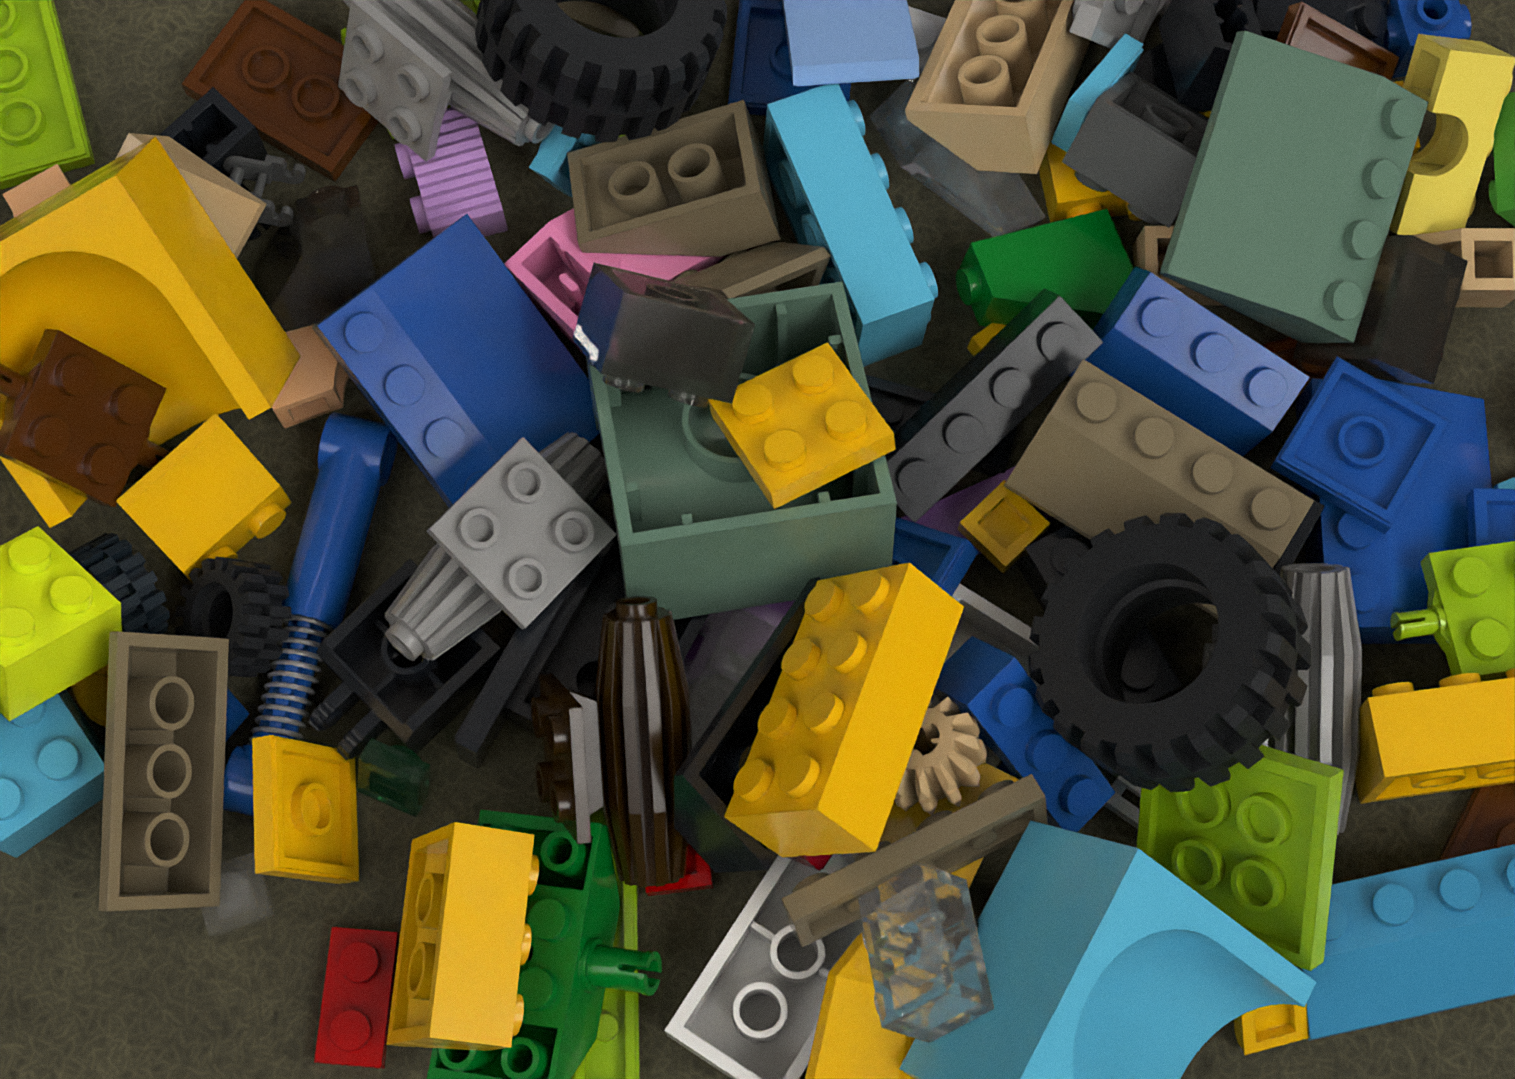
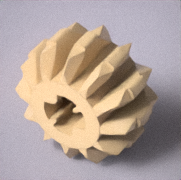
(951, 761)

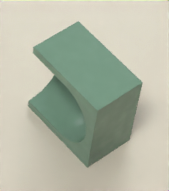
(691, 512)

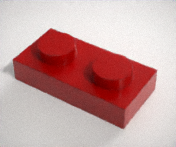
(357, 998)

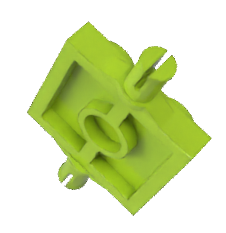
(1468, 609)

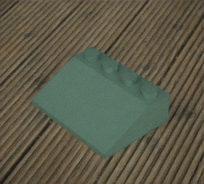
(1294, 189)

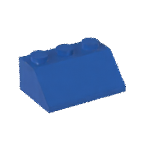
(1193, 363)

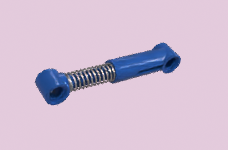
(352, 467)

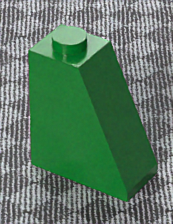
(1070, 257)

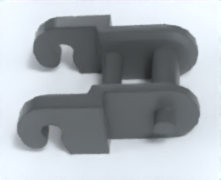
(264, 172)

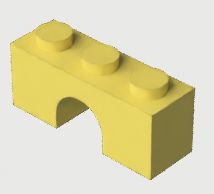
(1466, 92)

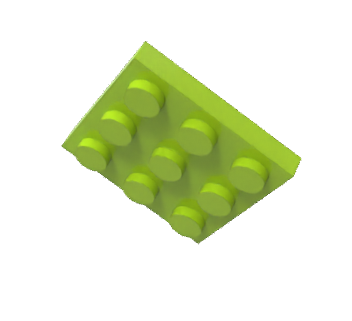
(1255, 847)

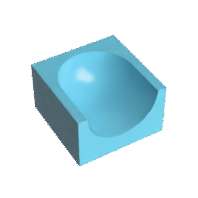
(1103, 969)

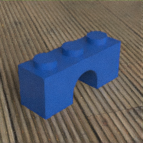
(1012, 725)

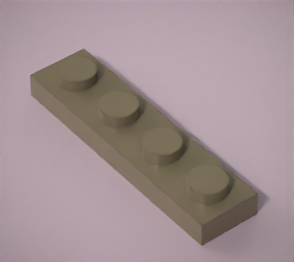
(942, 841)

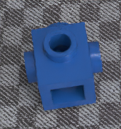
(1426, 17)

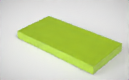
(37, 95)

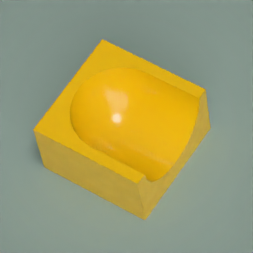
(149, 283)

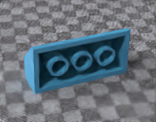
(1416, 943)

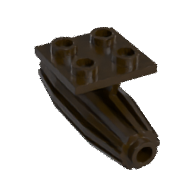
(622, 744)

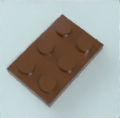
(285, 85)

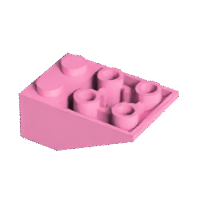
(557, 272)

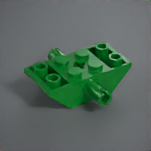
(572, 960)

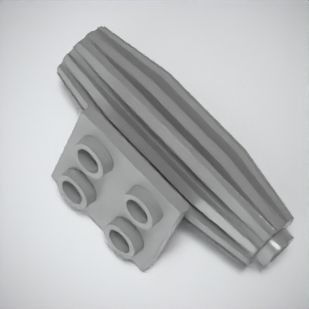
(414, 61)
(504, 546)
(1329, 717)

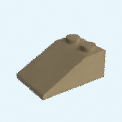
(678, 191)

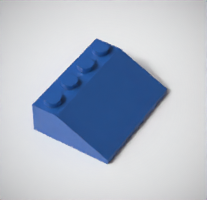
(458, 360)
(1433, 519)

